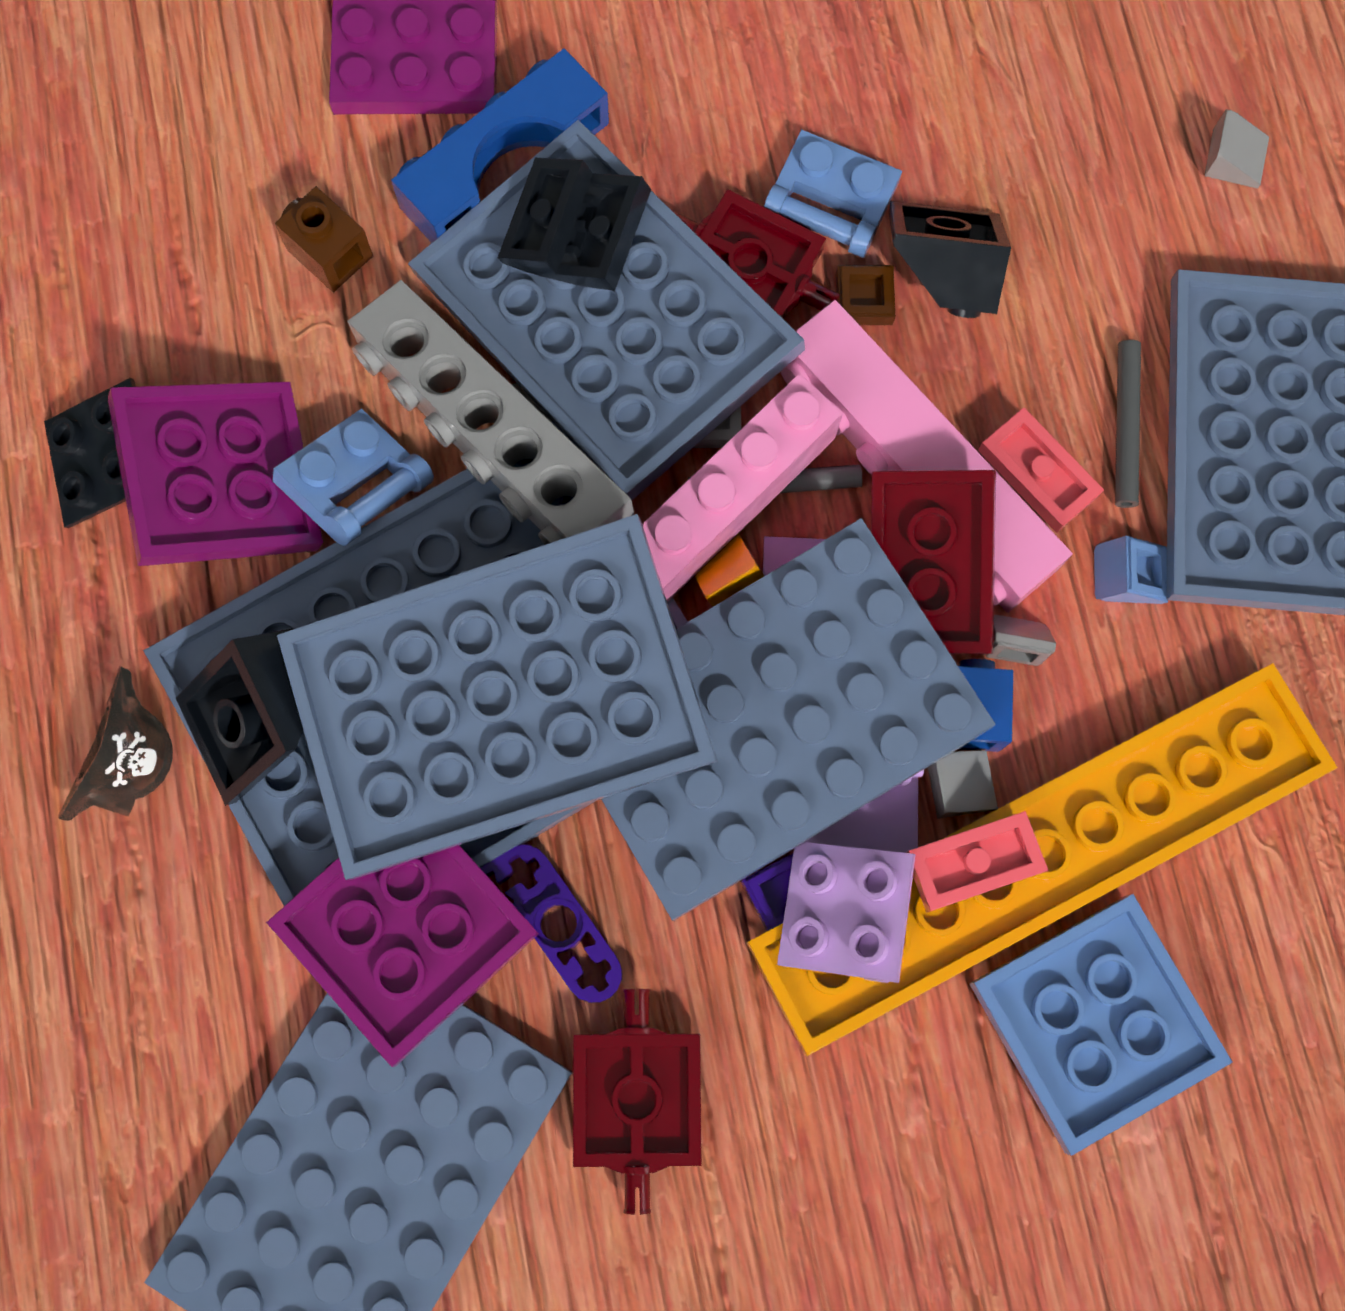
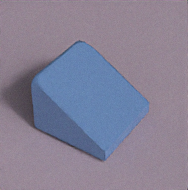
(1130, 571)

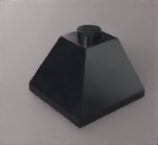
(954, 254)
(243, 713)

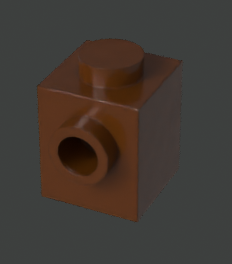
(324, 238)

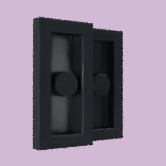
(574, 223)

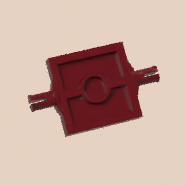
(765, 252)
(636, 1100)

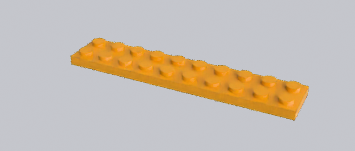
(1094, 833)

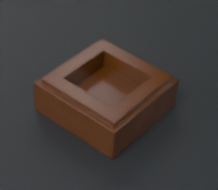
(867, 293)

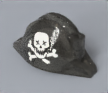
(126, 757)

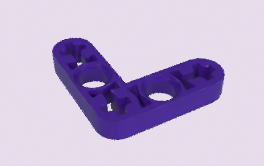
(536, 901)

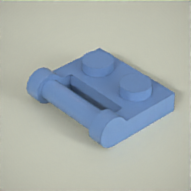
(837, 180)
(341, 464)

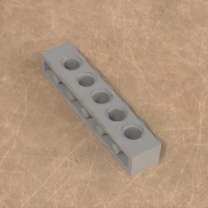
(404, 325)

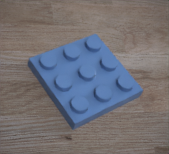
(1100, 1024)

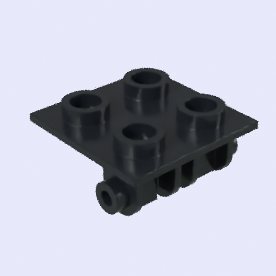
(86, 458)

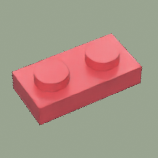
(1040, 469)
(977, 861)

